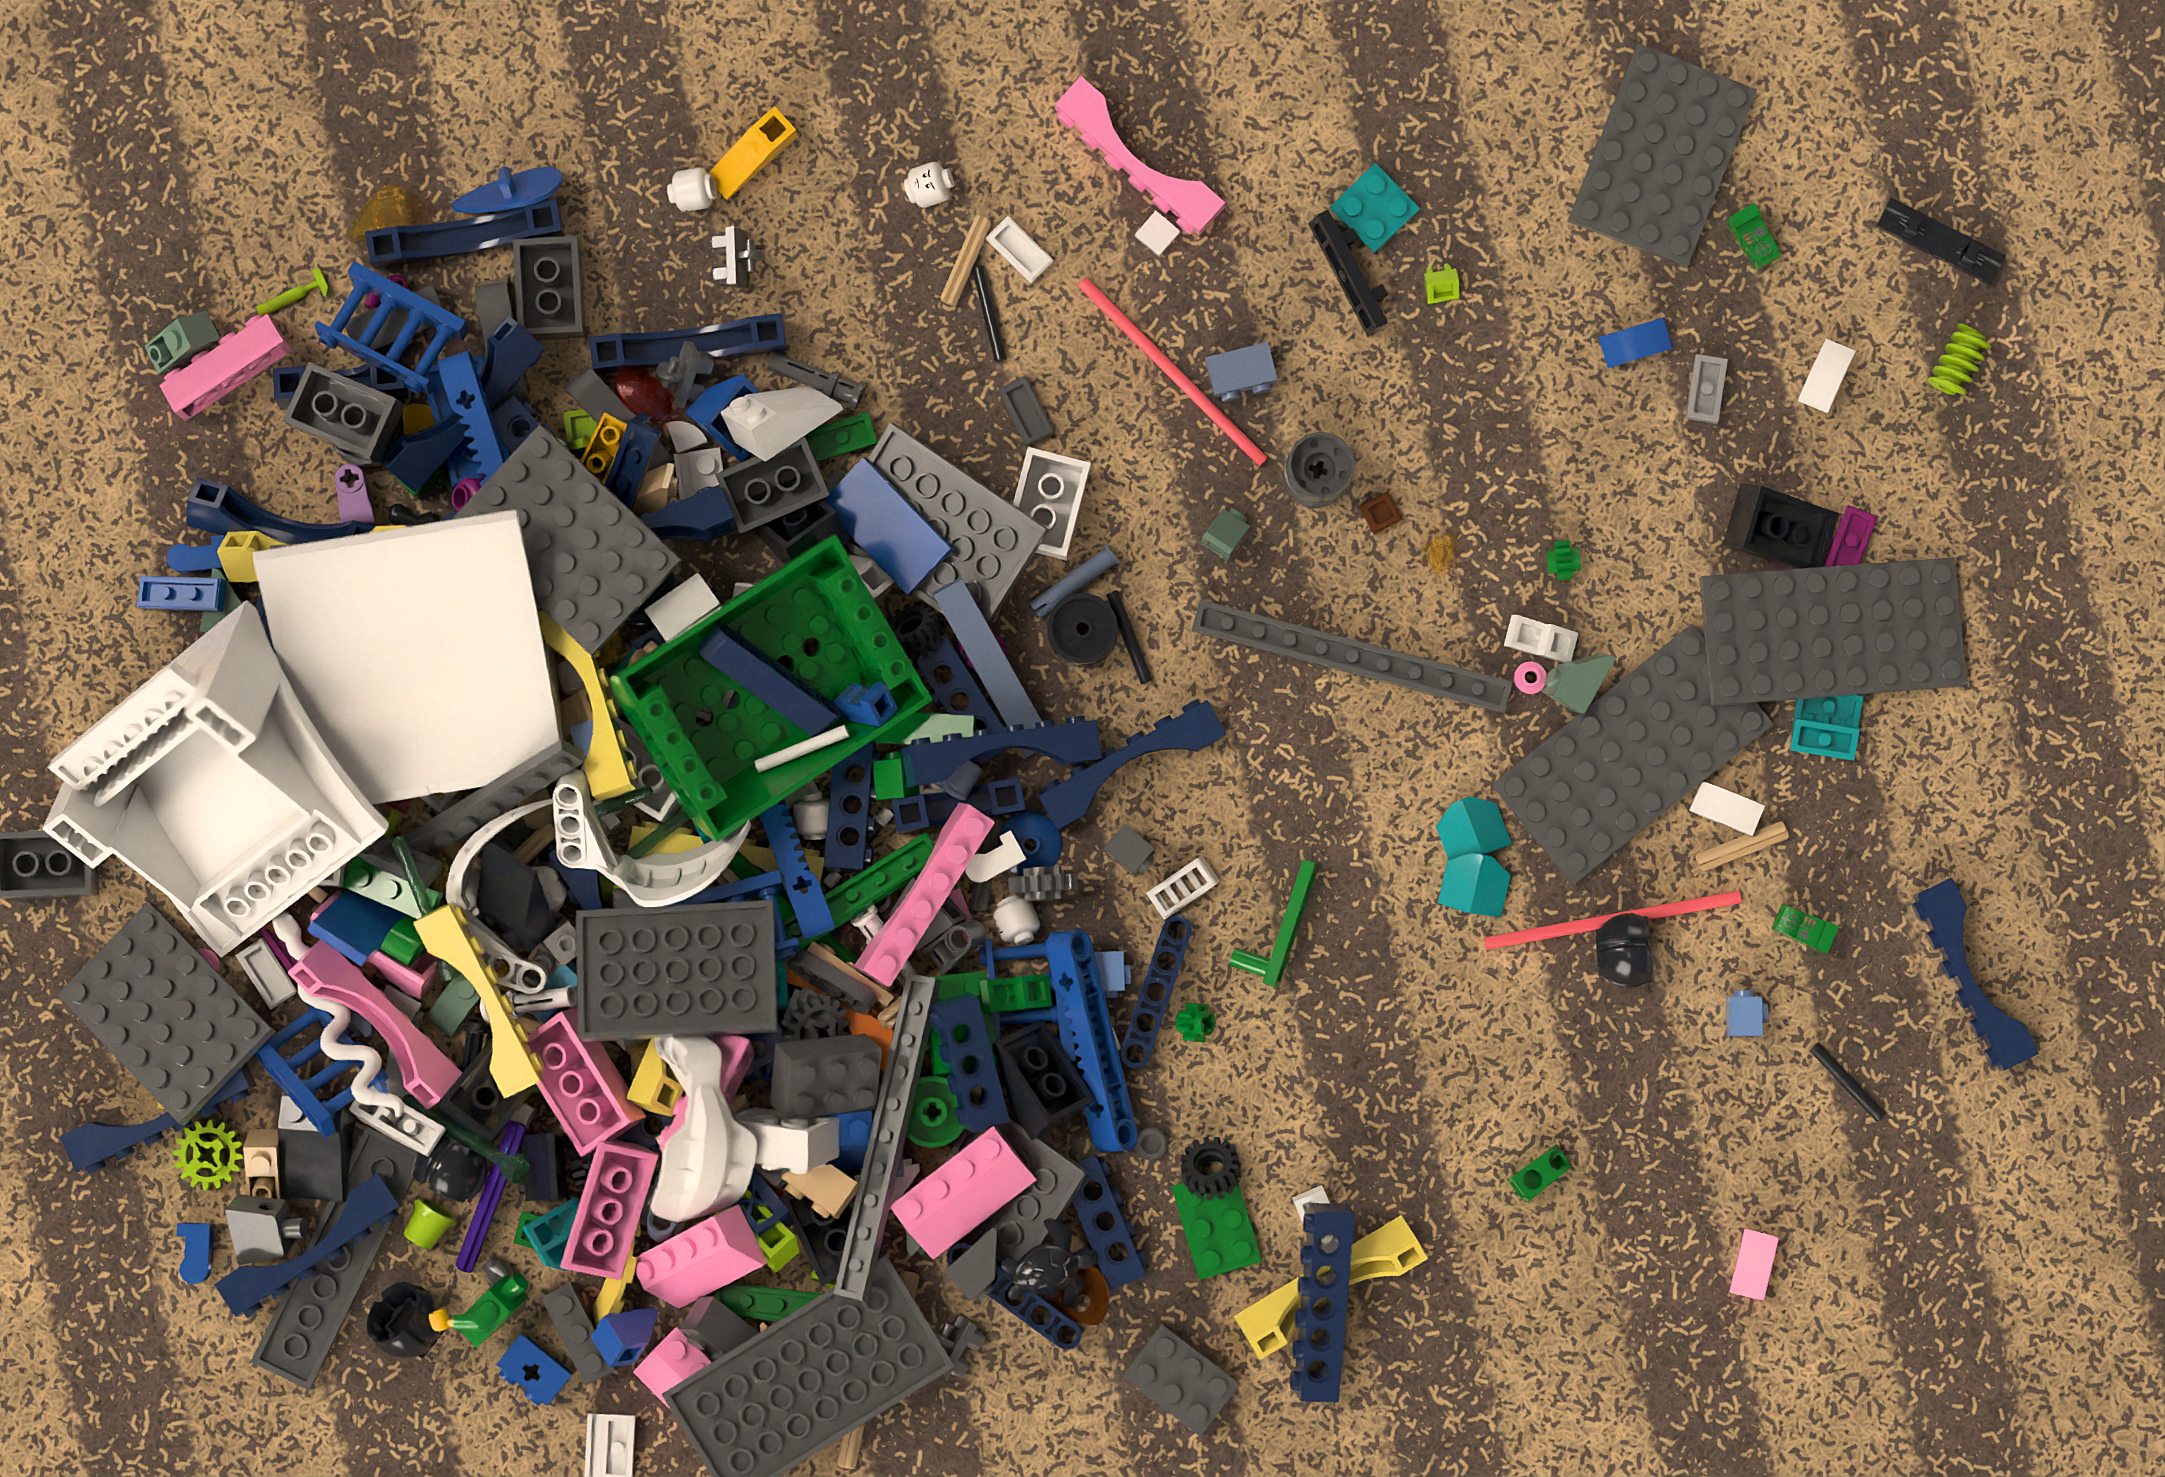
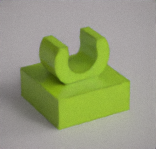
(1441, 285)

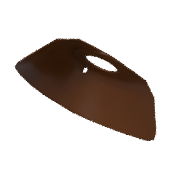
(1098, 1296)

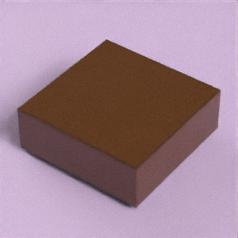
(1380, 513)

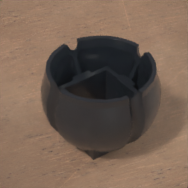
(1624, 950)
(452, 1169)
(402, 1321)

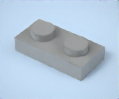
(1706, 389)

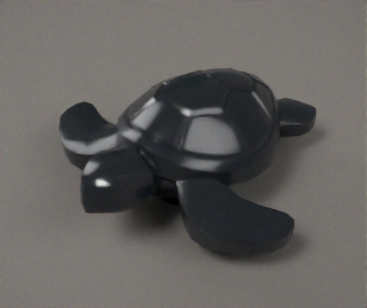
(1050, 1266)

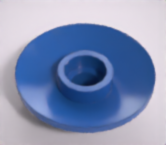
(1042, 831)

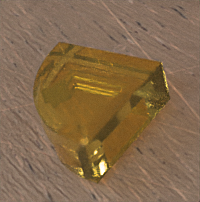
(1439, 552)

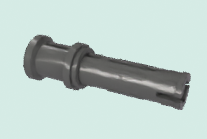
(831, 384)

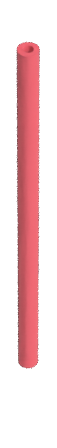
(1172, 371)
(1594, 923)

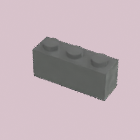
(393, 324)
(576, 1328)

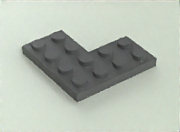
(1021, 1220)

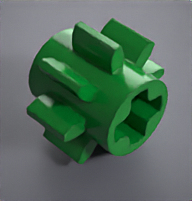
(1563, 560)
(1195, 1022)

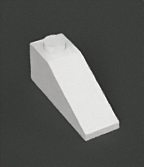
(409, 1129)

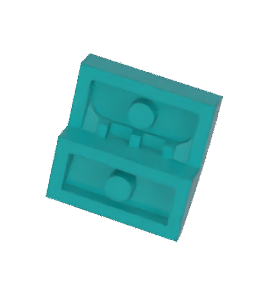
(1827, 726)

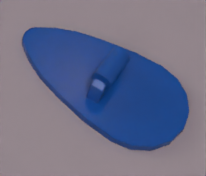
(511, 190)

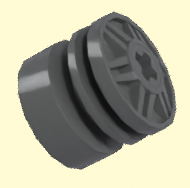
(1336, 464)

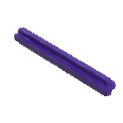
(489, 1201)

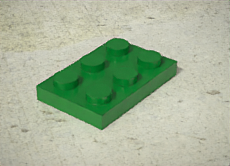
(952, 986)
(1216, 1231)

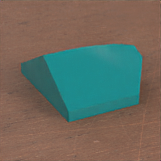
(1472, 827)
(1474, 885)
(551, 1233)

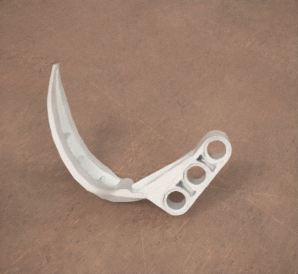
(649, 880)
(456, 891)
(711, 1154)

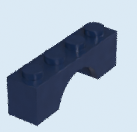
(288, 378)
(934, 810)

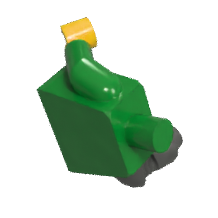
(491, 1309)

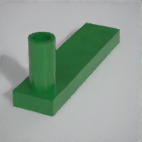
(1274, 967)

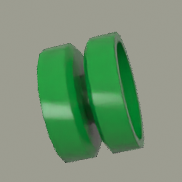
(938, 1130)

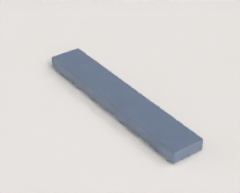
(987, 656)

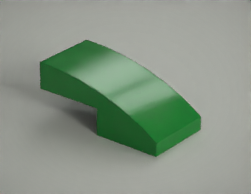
(1015, 993)

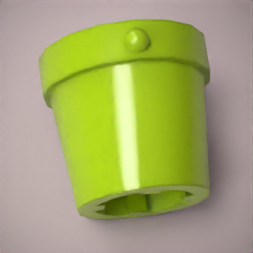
(428, 1223)

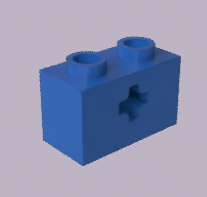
(527, 1352)

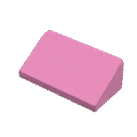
(1754, 1264)

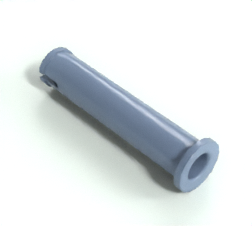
(1074, 581)

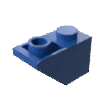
(624, 1335)

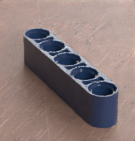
(768, 680)
(1163, 977)
(1029, 1302)

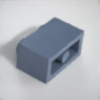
(1241, 371)

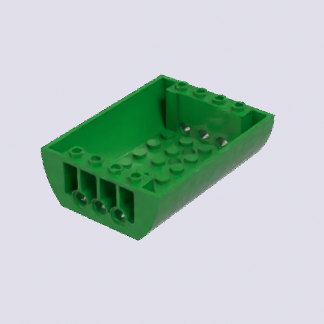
(714, 763)

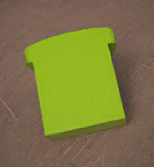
(579, 430)

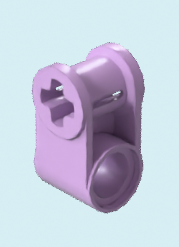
(354, 502)

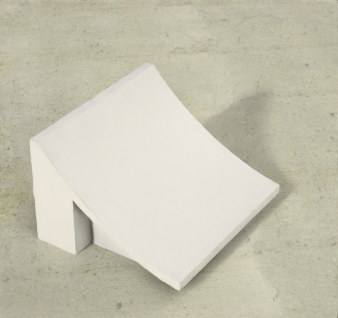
(416, 652)
(214, 787)

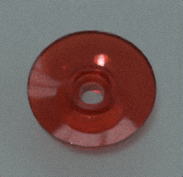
(643, 393)

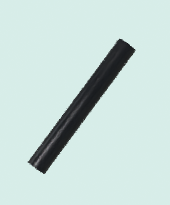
(989, 313)
(1129, 637)
(1847, 1081)

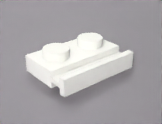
(697, 470)
(610, 1445)

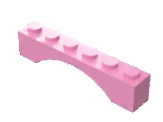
(1188, 200)
(901, 933)
(423, 1068)

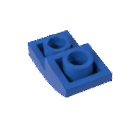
(1636, 342)

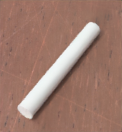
(802, 748)

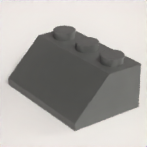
(773, 488)

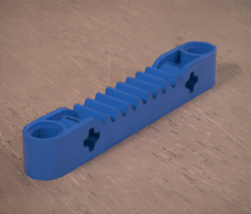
(462, 378)
(811, 907)
(1073, 957)

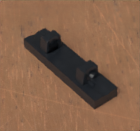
(1940, 241)
(1335, 248)

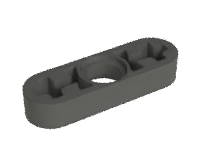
(832, 981)

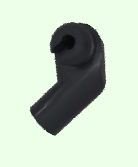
(400, 516)

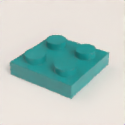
(1374, 208)

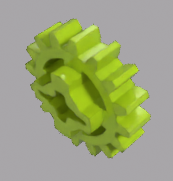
(197, 1164)

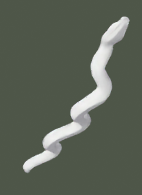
(290, 932)

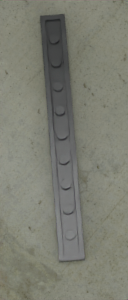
(1352, 656)
(887, 1137)

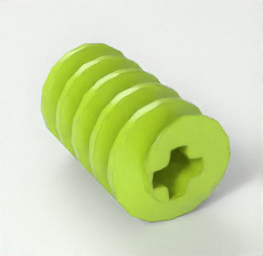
(1959, 360)

